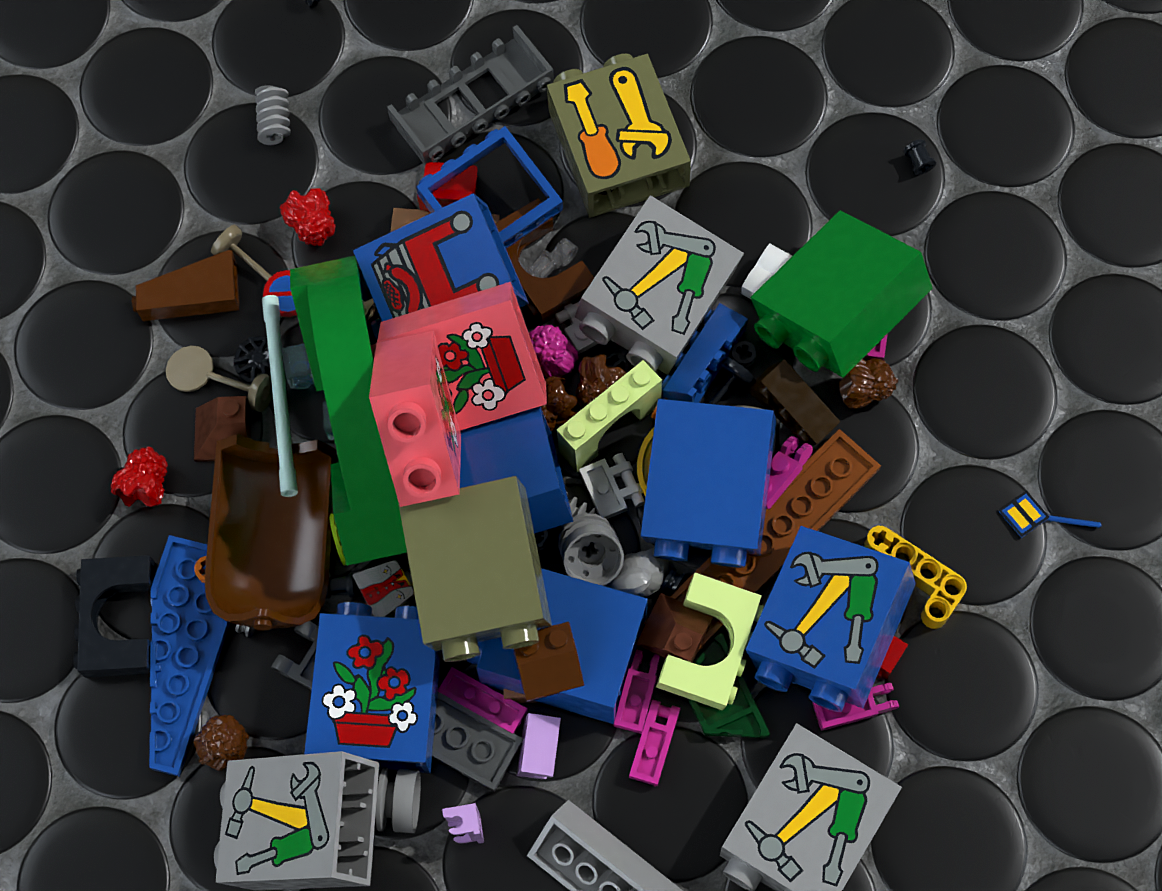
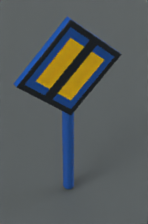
(1026, 514)

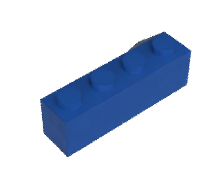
(702, 362)

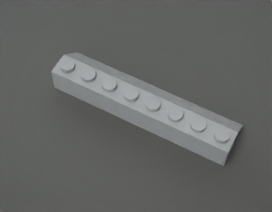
(590, 857)

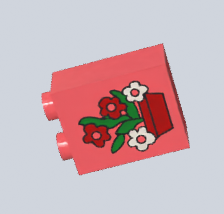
(482, 352)
(416, 418)

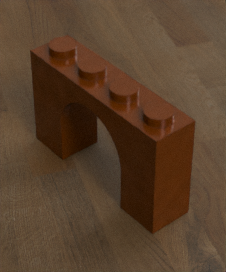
(549, 294)

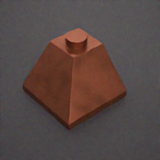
(220, 420)
(674, 629)

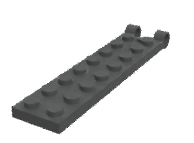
(460, 735)

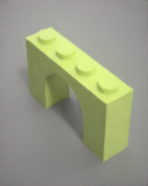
(634, 392)
(736, 611)

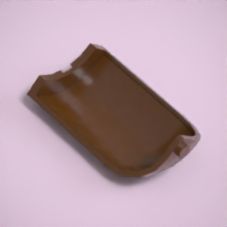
(264, 548)

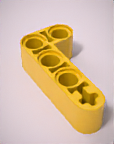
(920, 560)

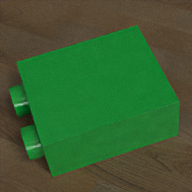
(840, 294)

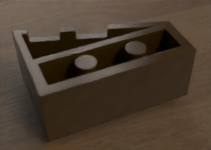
(793, 403)

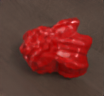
(309, 216)
(141, 478)

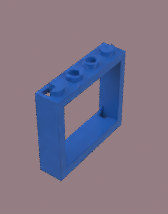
(474, 153)

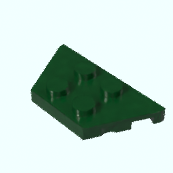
(735, 720)

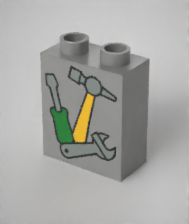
(657, 286)
(807, 819)
(297, 822)

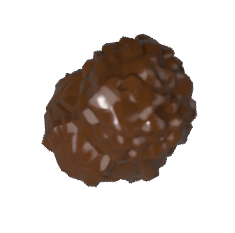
(595, 378)
(867, 382)
(559, 403)
(221, 742)

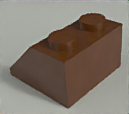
(549, 664)

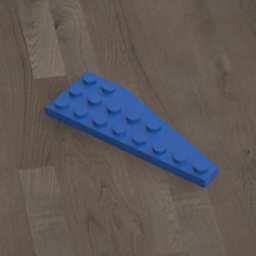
(182, 653)

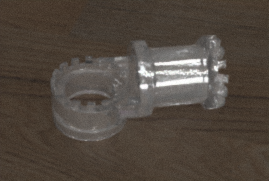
(549, 261)

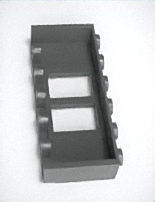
(516, 68)

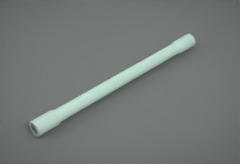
(287, 472)

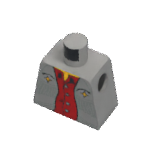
(386, 588)

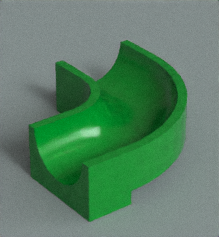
(341, 364)

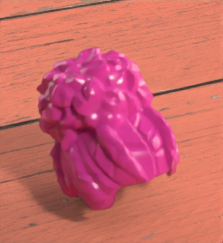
(553, 351)

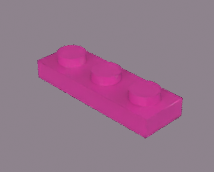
(483, 700)

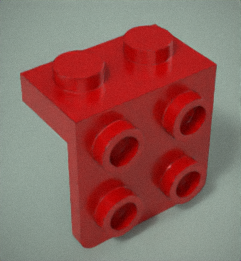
(453, 190)

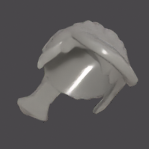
(641, 574)

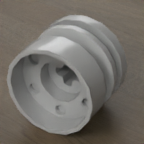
(596, 562)
(398, 800)

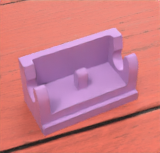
(538, 746)
(467, 822)

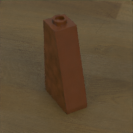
(191, 290)

